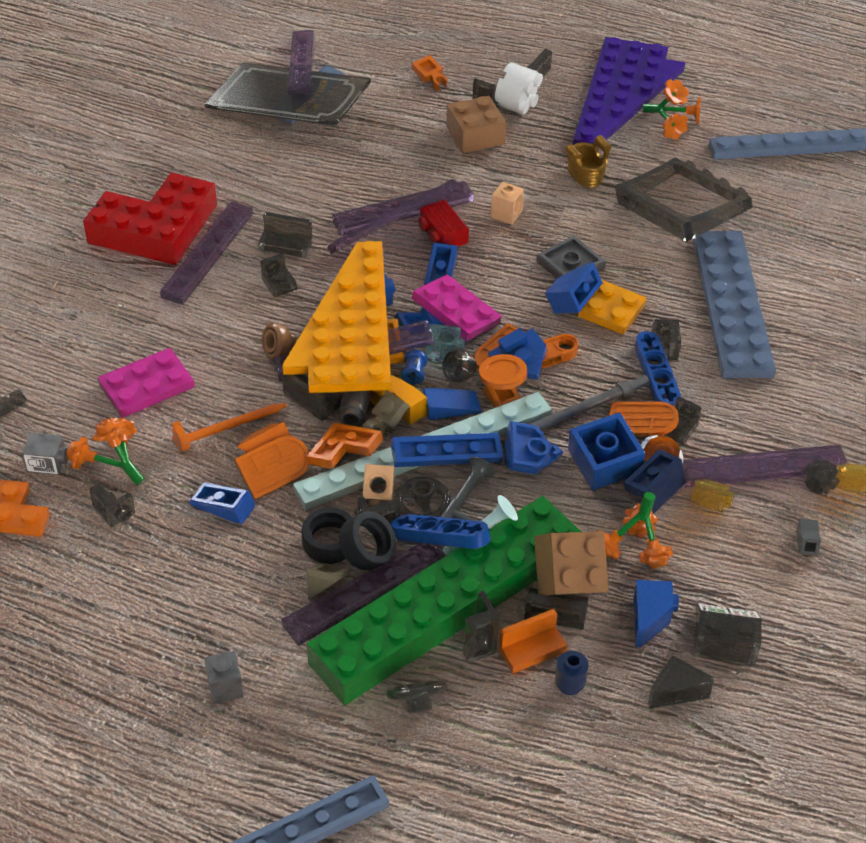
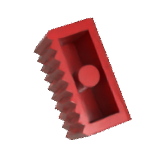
(443, 224)

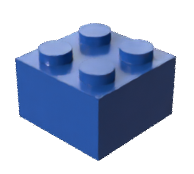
(605, 450)

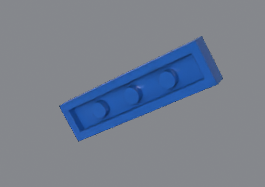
(445, 449)

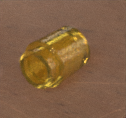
(852, 477)
(712, 495)

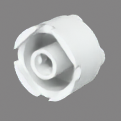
(518, 88)

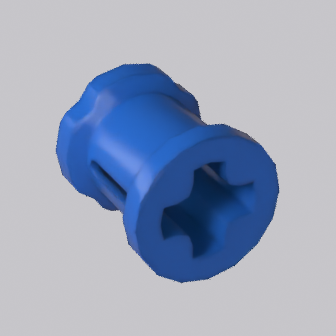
(417, 368)

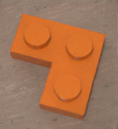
(343, 439)
(15, 515)

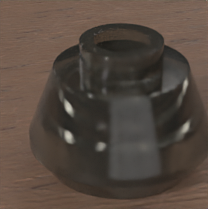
(458, 365)

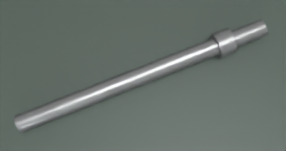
(621, 390)

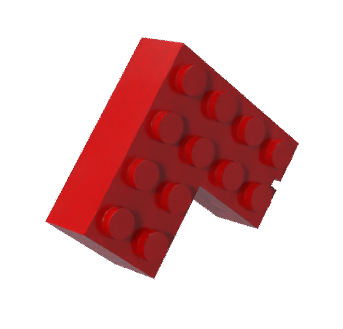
(153, 228)

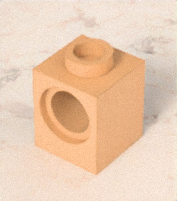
(507, 203)
(378, 471)

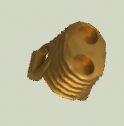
(586, 163)

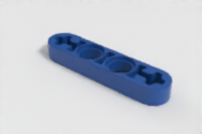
(656, 371)
(441, 531)

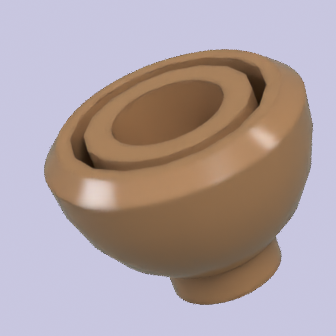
(277, 340)

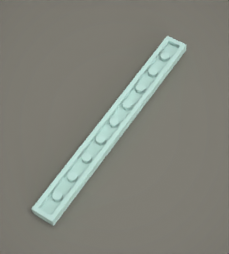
(350, 476)

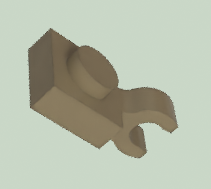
(387, 411)

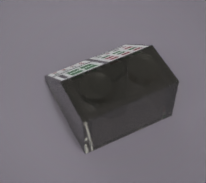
(727, 634)

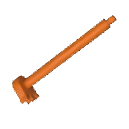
(183, 440)

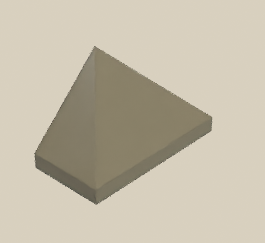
(323, 576)

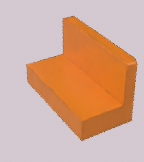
(531, 641)

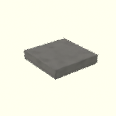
(568, 256)

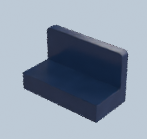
(659, 475)

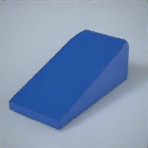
(441, 261)
(450, 403)
(224, 502)

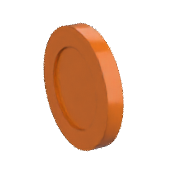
(503, 372)

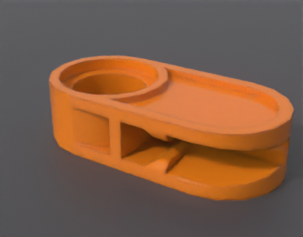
(556, 354)

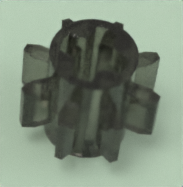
(821, 476)

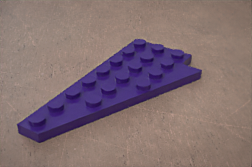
(623, 81)

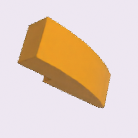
(414, 398)

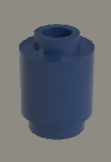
(571, 672)

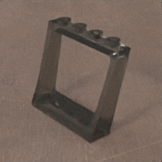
(631, 196)

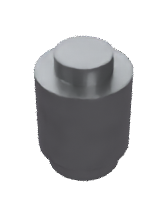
(354, 407)

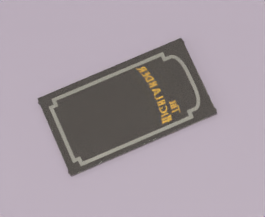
(264, 92)

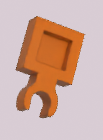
(429, 70)

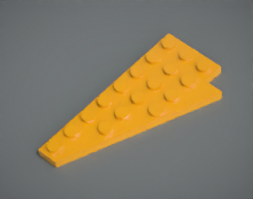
(348, 333)

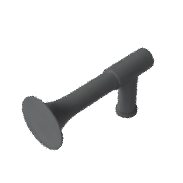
(479, 469)

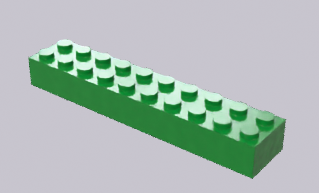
(431, 604)

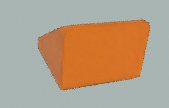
(500, 397)

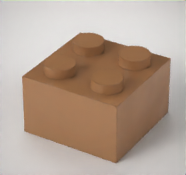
(476, 124)
(571, 563)

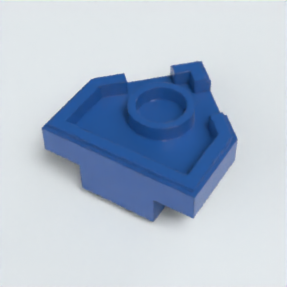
(526, 346)
(528, 449)

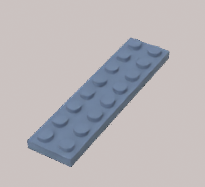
(733, 306)

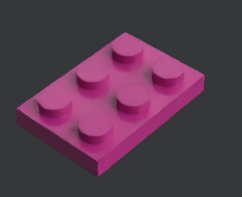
(456, 307)
(146, 382)

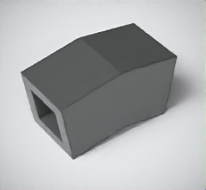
(808, 537)

